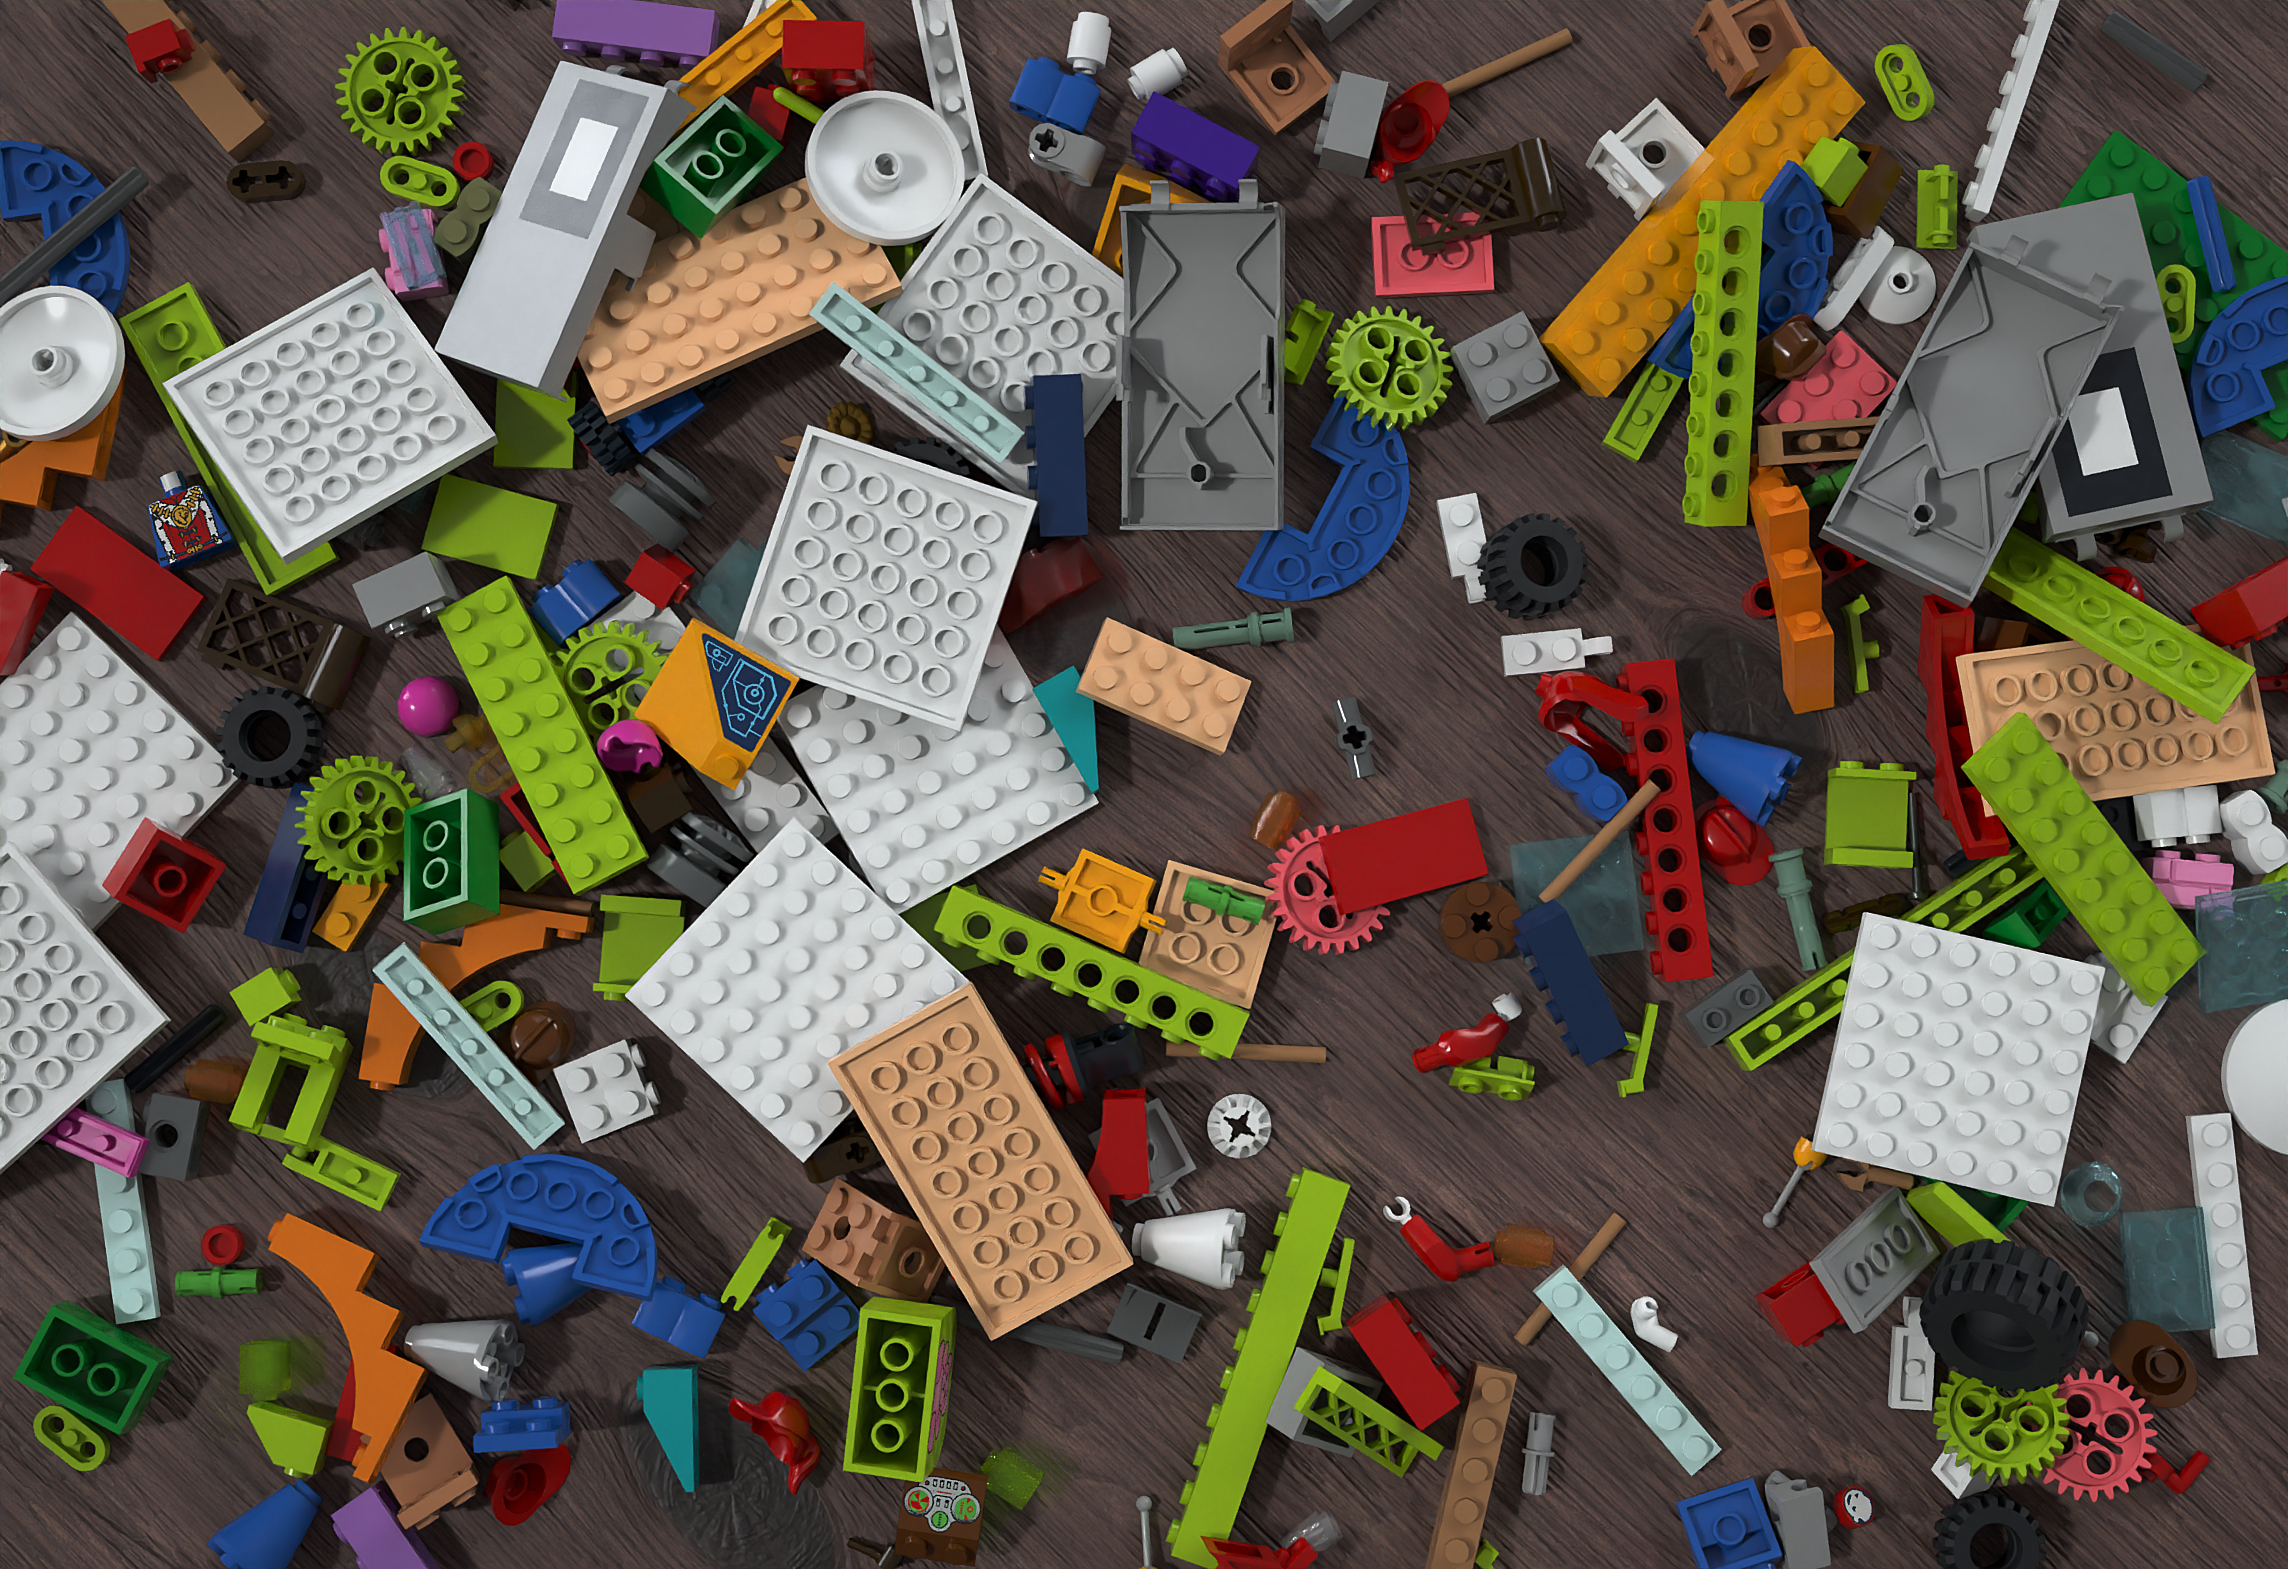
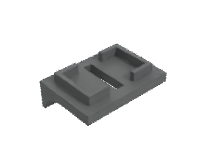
(1172, 1331)

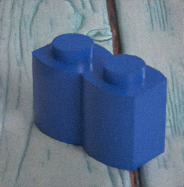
(1055, 97)
(575, 601)
(1593, 792)
(681, 1317)

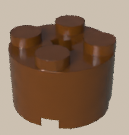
(1456, 926)

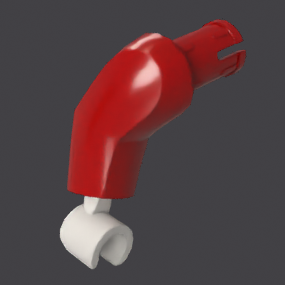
(1469, 1045)
(1434, 1252)

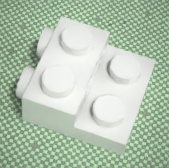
(2119, 1014)
(607, 1090)

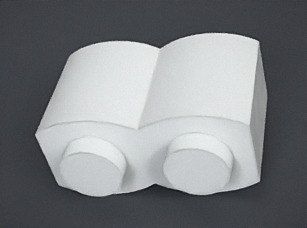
(2178, 813)
(2254, 840)

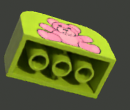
(900, 1388)

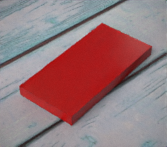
(118, 583)
(1403, 856)

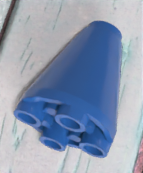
(1744, 772)
(543, 1280)
(269, 1531)

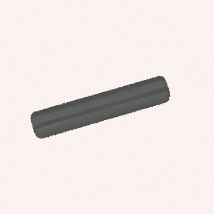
(2154, 51)

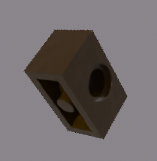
(659, 792)

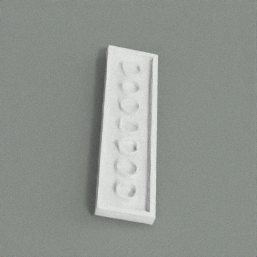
(771, 787)

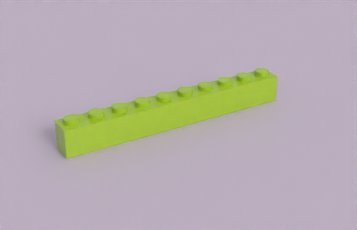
(1824, 992)
(1260, 1365)

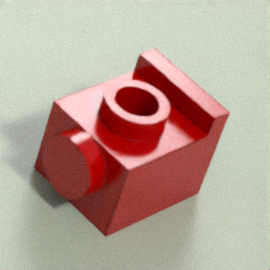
(160, 49)

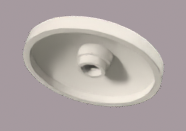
(884, 167)
(56, 362)
(2257, 1075)

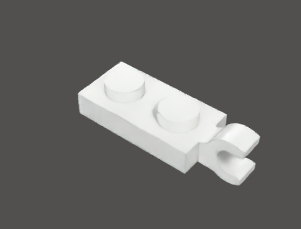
(1463, 540)
(1550, 651)
(1911, 1362)

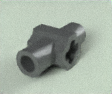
(1348, 717)

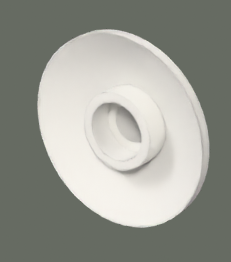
(1895, 305)

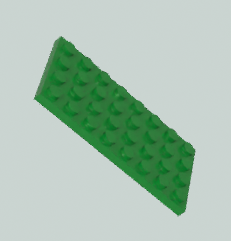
(2174, 239)

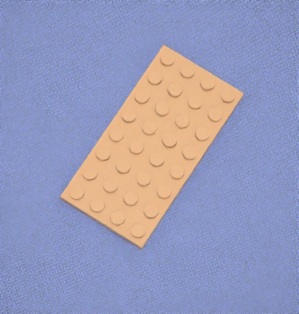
(724, 299)
(2111, 725)
(980, 1161)

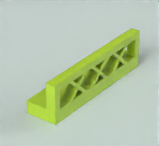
(1375, 1414)

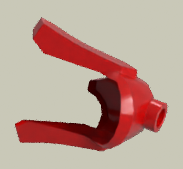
(1566, 697)

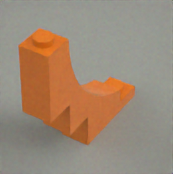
(32, 473)
(396, 1034)
(384, 1381)

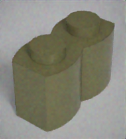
(464, 228)

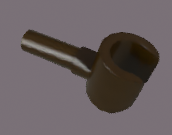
(885, 1559)

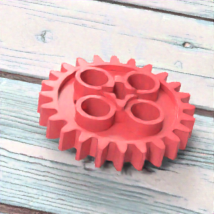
(1302, 912)
(2104, 1401)

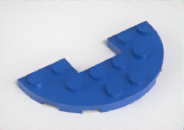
(55, 188)
(1790, 270)
(2227, 363)
(1354, 523)
(558, 1200)

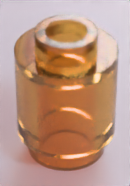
(1275, 819)
(214, 1081)
(1523, 1247)

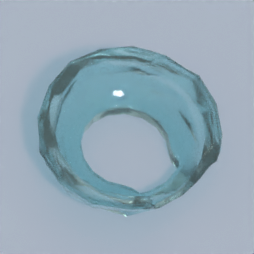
(2073, 1193)

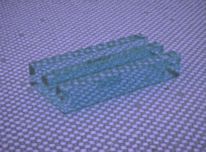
(401, 214)

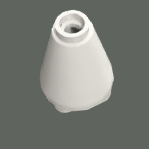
(1194, 1245)

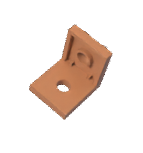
(1267, 45)
(1728, 46)
(875, 1246)
(440, 1477)

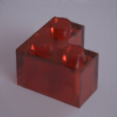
(1047, 581)

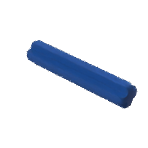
(2211, 234)

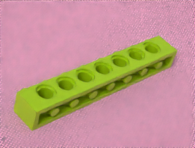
(1737, 347)
(965, 904)

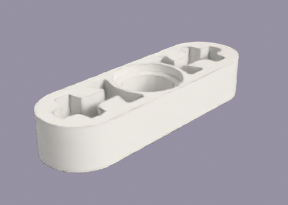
(1853, 278)

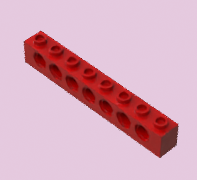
(1695, 959)

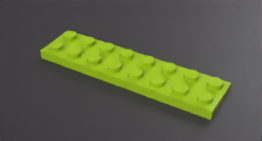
(170, 339)
(2117, 626)
(542, 736)
(2083, 858)

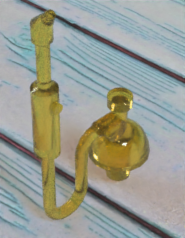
(472, 731)

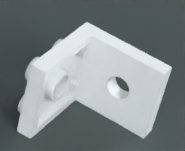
(1622, 161)

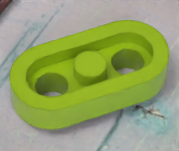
(1903, 84)
(421, 182)
(2180, 306)
(486, 1008)
(71, 1441)

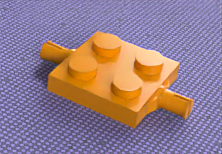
(1103, 901)

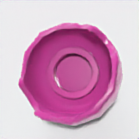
(428, 706)
(629, 746)

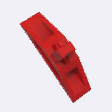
(1251, 1556)

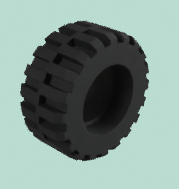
(2004, 1315)

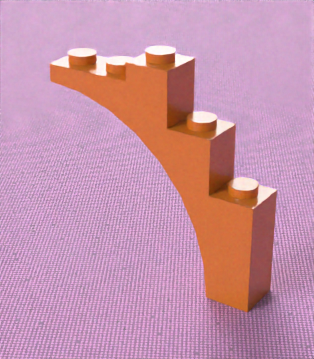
(1796, 588)

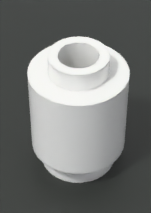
(1089, 43)
(1157, 73)

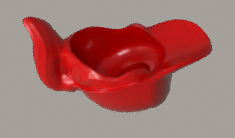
(1409, 127)
(786, 1431)

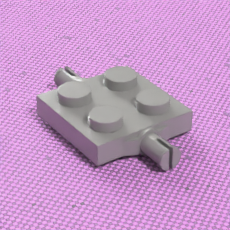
(1167, 1156)

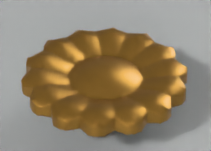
(850, 422)

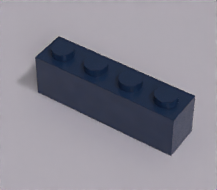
(1057, 455)
(289, 885)
(1569, 982)

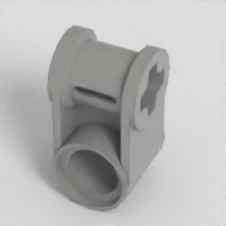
(1070, 156)

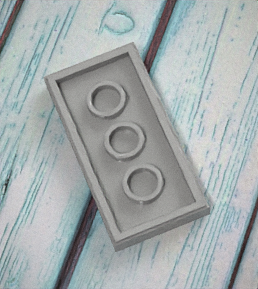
(1874, 1259)

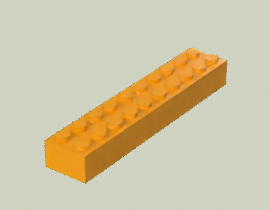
(1654, 268)

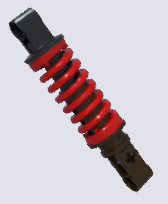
(1067, 1065)

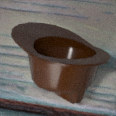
(1788, 351)
(538, 1039)
(2153, 1363)

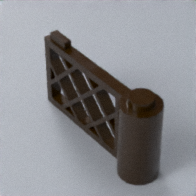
(1531, 185)
(325, 674)

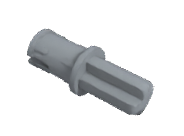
(1538, 1453)

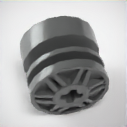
(662, 499)
(699, 858)

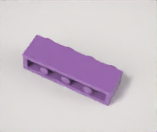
(636, 30)
(378, 1535)

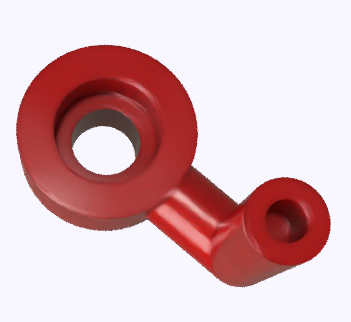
(2166, 1473)

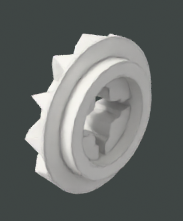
(1233, 1107)

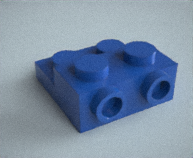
(808, 1312)
(523, 1426)
(1729, 1529)

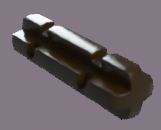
(1851, 916)

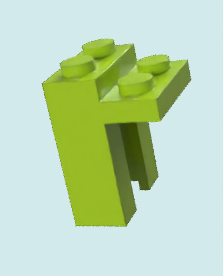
(293, 1043)

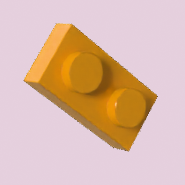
(350, 913)

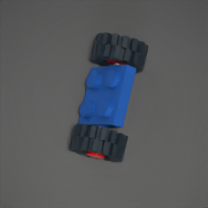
(644, 428)

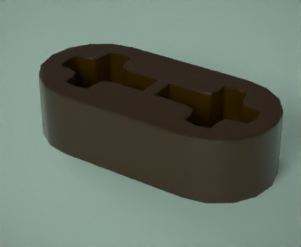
(266, 172)

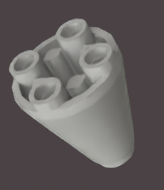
(468, 1354)

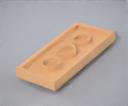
(1163, 686)

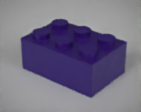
(1192, 149)

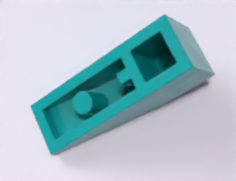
(1073, 721)
(672, 1411)

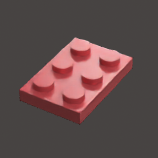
(1400, 272)
(1837, 387)

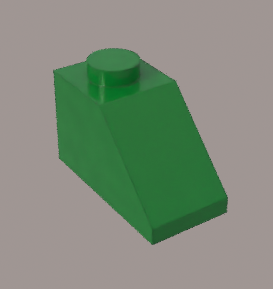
(2027, 919)

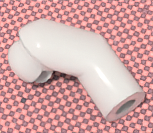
(1647, 1326)

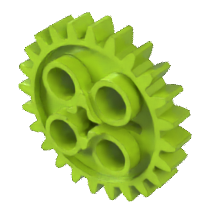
(434, 101)
(1423, 379)
(596, 653)
(337, 796)
(2022, 1448)

